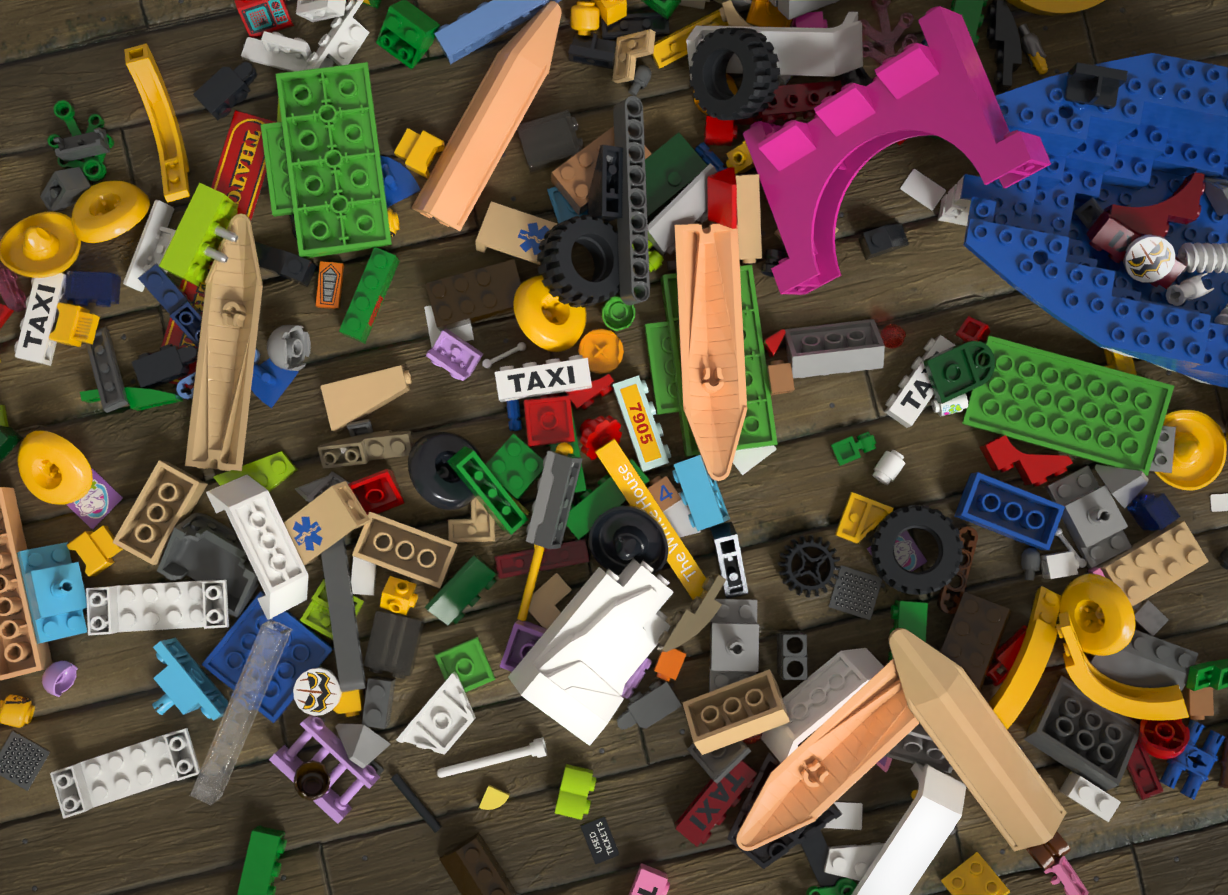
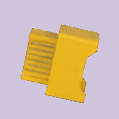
(419, 151)
(74, 325)
(95, 549)

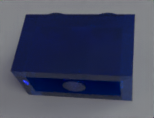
(92, 288)
(1153, 511)

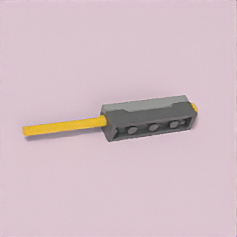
(550, 511)

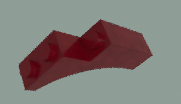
(1179, 208)

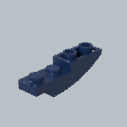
(174, 301)

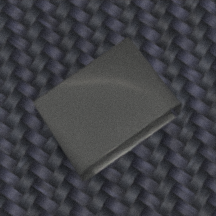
(783, 651)

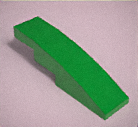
(137, 398)
(1208, 674)

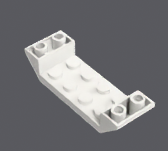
(264, 543)
(157, 606)
(820, 698)
(125, 772)

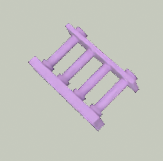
(331, 803)

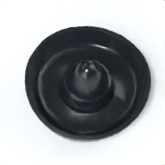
(433, 474)
(626, 535)

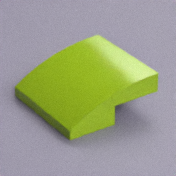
(317, 614)

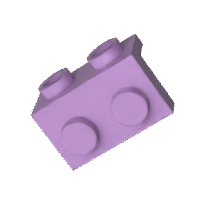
(454, 355)

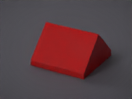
(723, 198)
(377, 492)

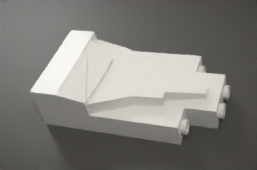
(595, 648)

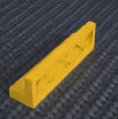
(675, 46)

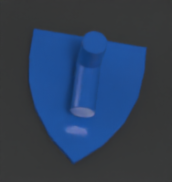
(397, 181)
(270, 381)

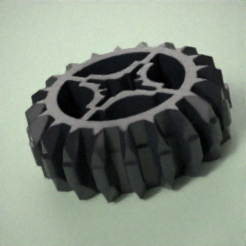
(815, 575)

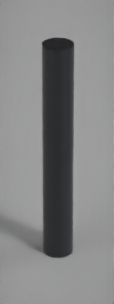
(416, 802)

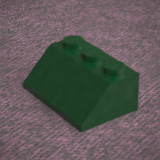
(462, 590)

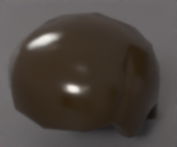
(311, 780)

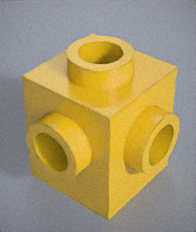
(398, 595)

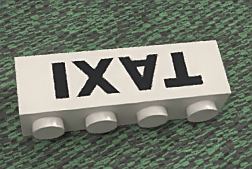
(41, 319)
(543, 379)
(916, 388)

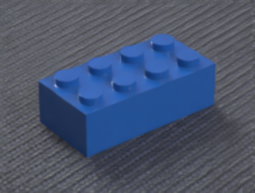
(1009, 511)

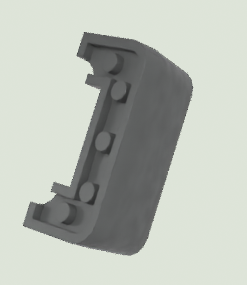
(210, 552)

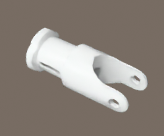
(1187, 290)

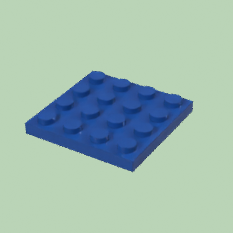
(301, 653)

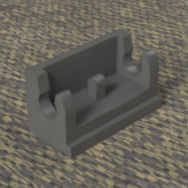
(82, 145)

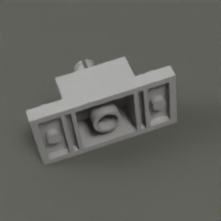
(1090, 516)
(733, 642)

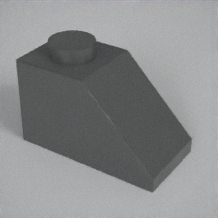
(64, 189)

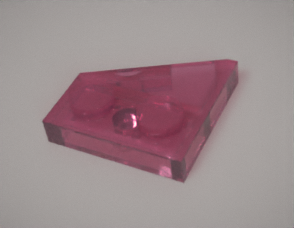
(9, 290)

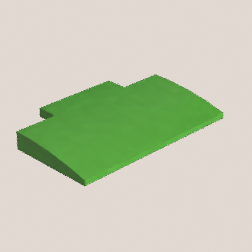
(327, 161)
(666, 372)

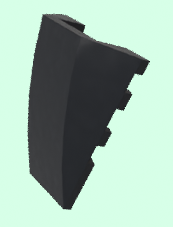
(777, 848)

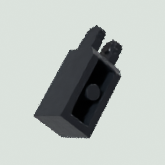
(226, 89)
(164, 366)

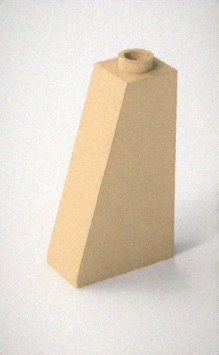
(748, 217)
(361, 395)

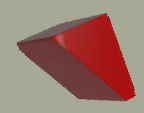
(973, 330)
(772, 343)

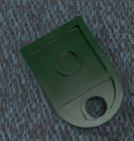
(958, 369)

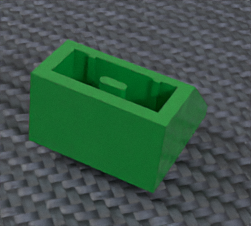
(407, 33)

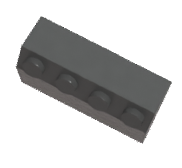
(1147, 663)
(1083, 735)

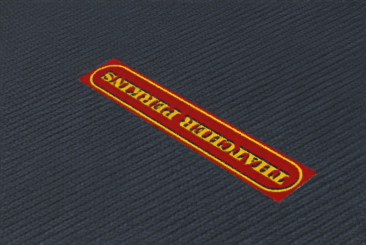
(239, 178)

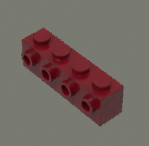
(797, 101)

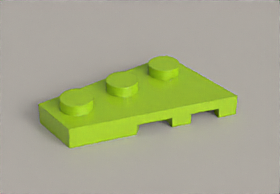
(266, 471)

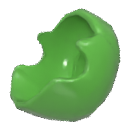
(617, 314)

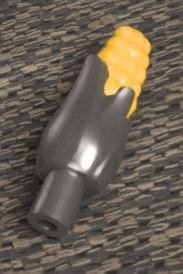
(1032, 48)

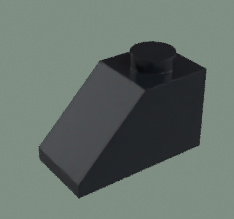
(883, 240)

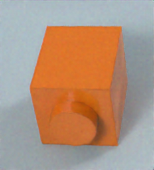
(669, 664)

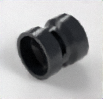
(772, 258)

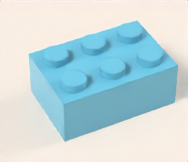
(700, 494)

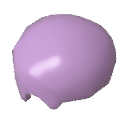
(59, 677)

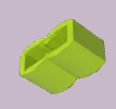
(574, 792)

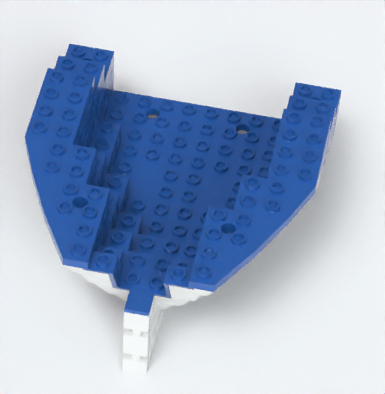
(1135, 155)

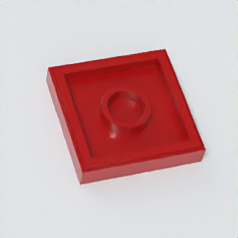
(549, 420)

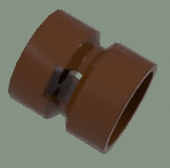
(1045, 853)

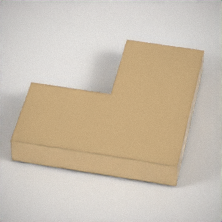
(627, 50)
(477, 529)
(545, 598)

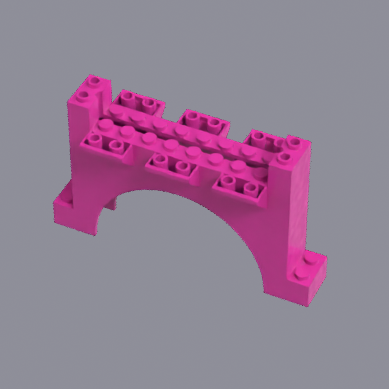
(915, 94)

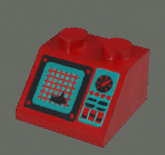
(264, 16)

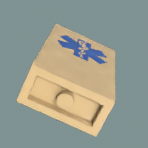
(512, 232)
(325, 521)

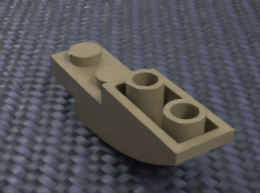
(365, 447)
(689, 623)

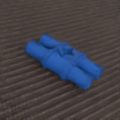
(1197, 771)

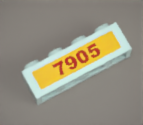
(640, 423)

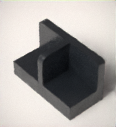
(592, 51)
(1094, 85)

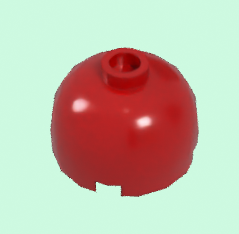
(1163, 737)

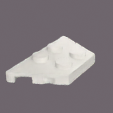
(441, 719)

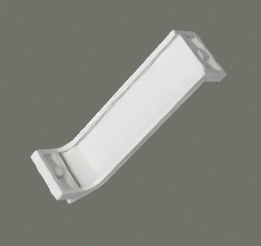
(801, 49)
(917, 835)

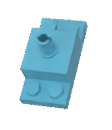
(53, 592)
(186, 683)

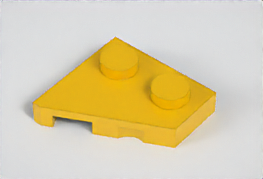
(860, 517)

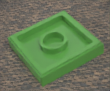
(468, 662)

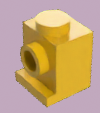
(734, 160)

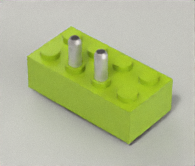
(199, 235)

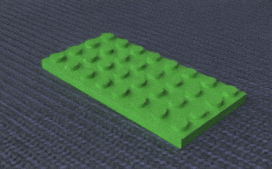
(1070, 406)

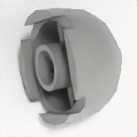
(288, 347)

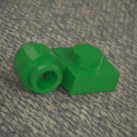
(848, 450)

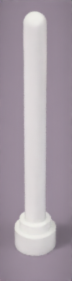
(535, 748)

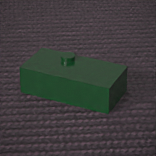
(669, 173)

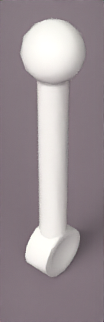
(488, 363)
(1082, 562)

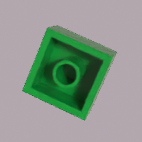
(516, 466)

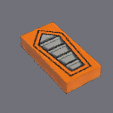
(329, 285)

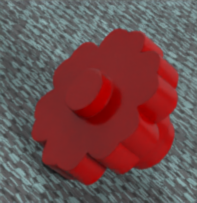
(598, 433)

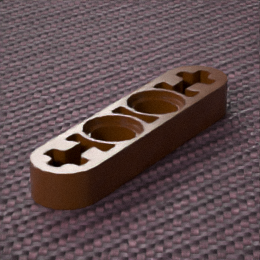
(963, 573)

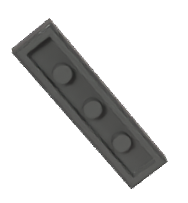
(106, 371)

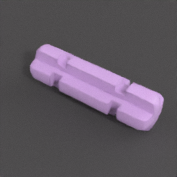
(636, 678)

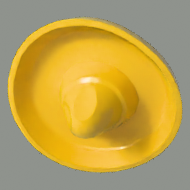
(108, 211)
(40, 245)
(545, 318)
(1197, 450)
(53, 468)
(1099, 614)

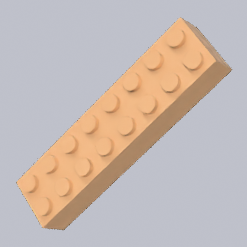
(18, 640)

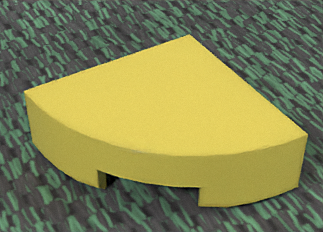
(493, 798)

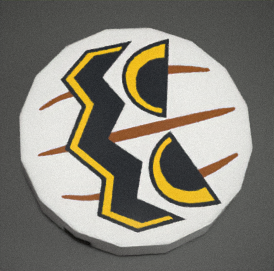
(1149, 258)
(317, 691)

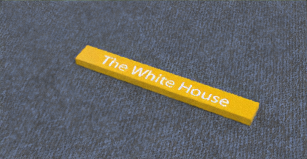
(639, 496)

